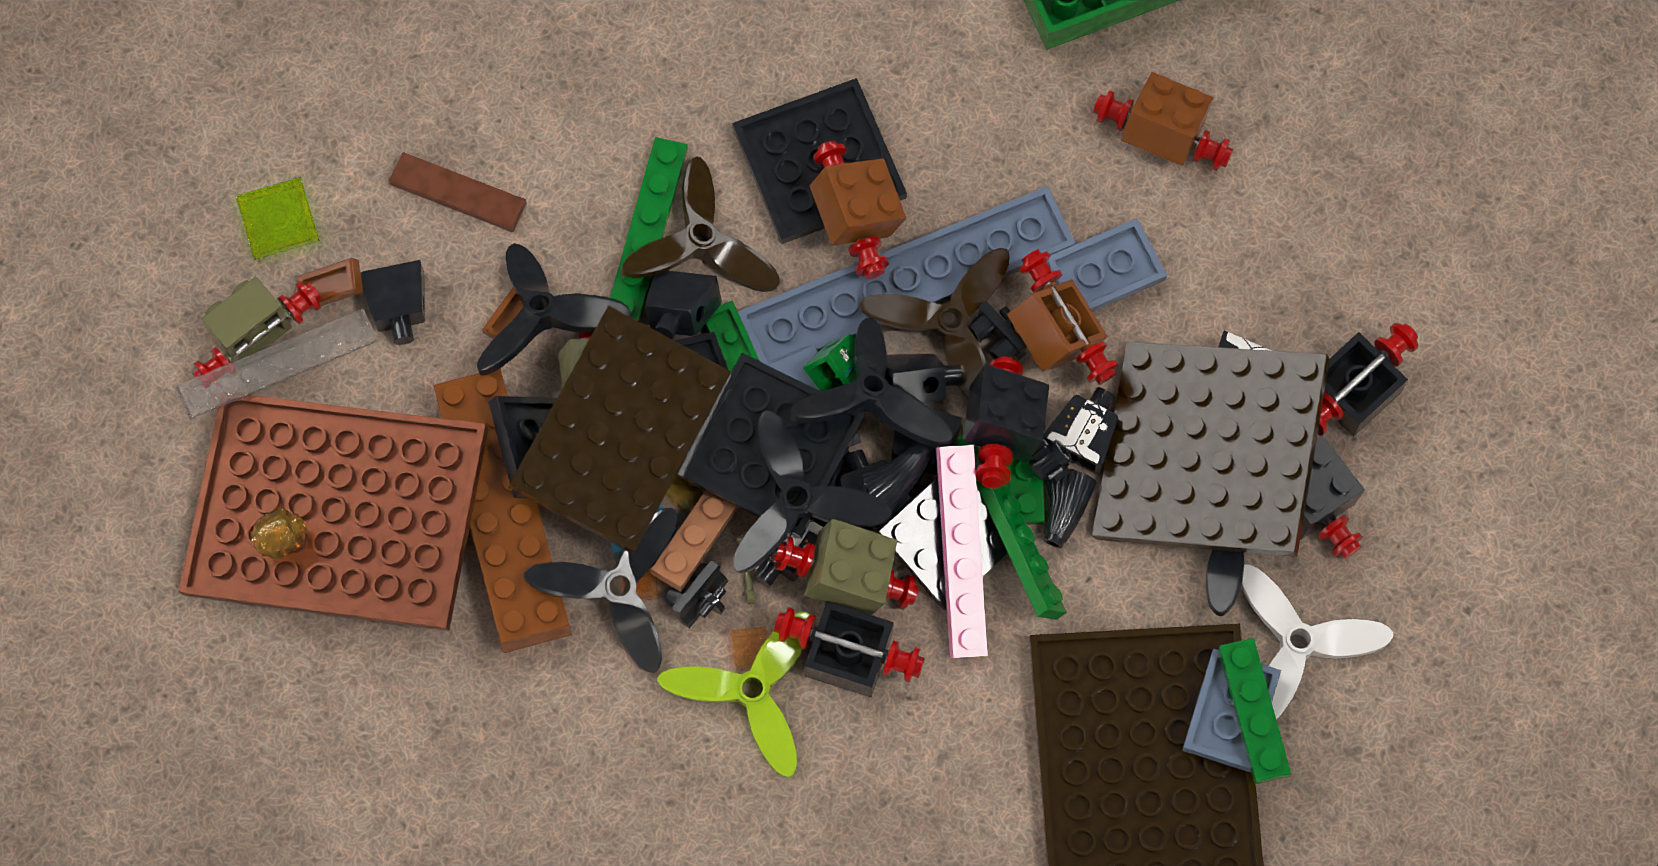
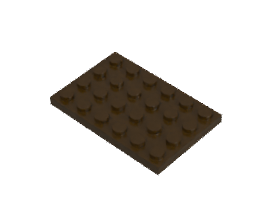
(620, 429)

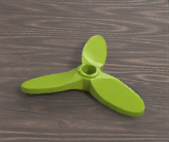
(764, 716)

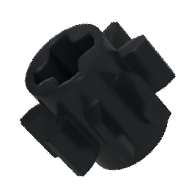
(1051, 460)

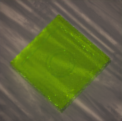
(277, 218)

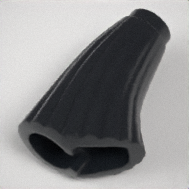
(898, 477)
(1066, 505)

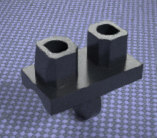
(990, 322)
(701, 595)

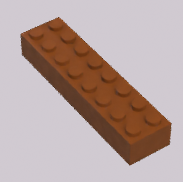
(503, 527)

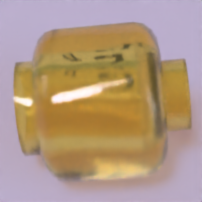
(278, 533)

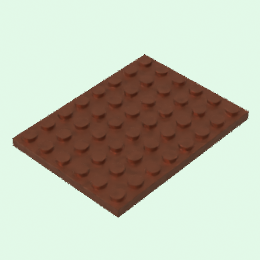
(379, 502)

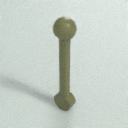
(748, 578)

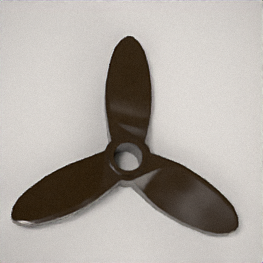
(720, 251)
(922, 315)

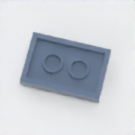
(1110, 265)
(1214, 724)

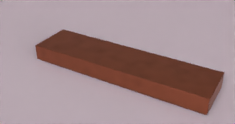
(457, 192)

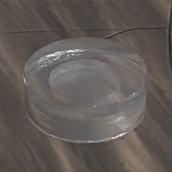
(897, 343)

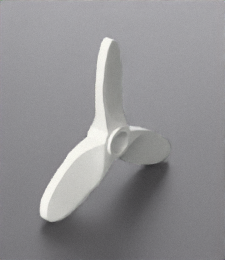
(1326, 640)

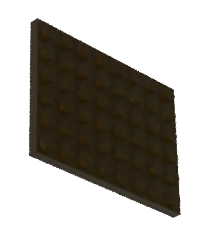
(1113, 757)

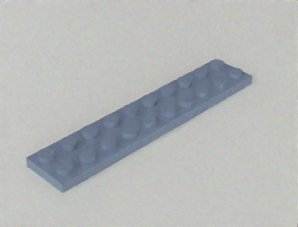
(920, 269)

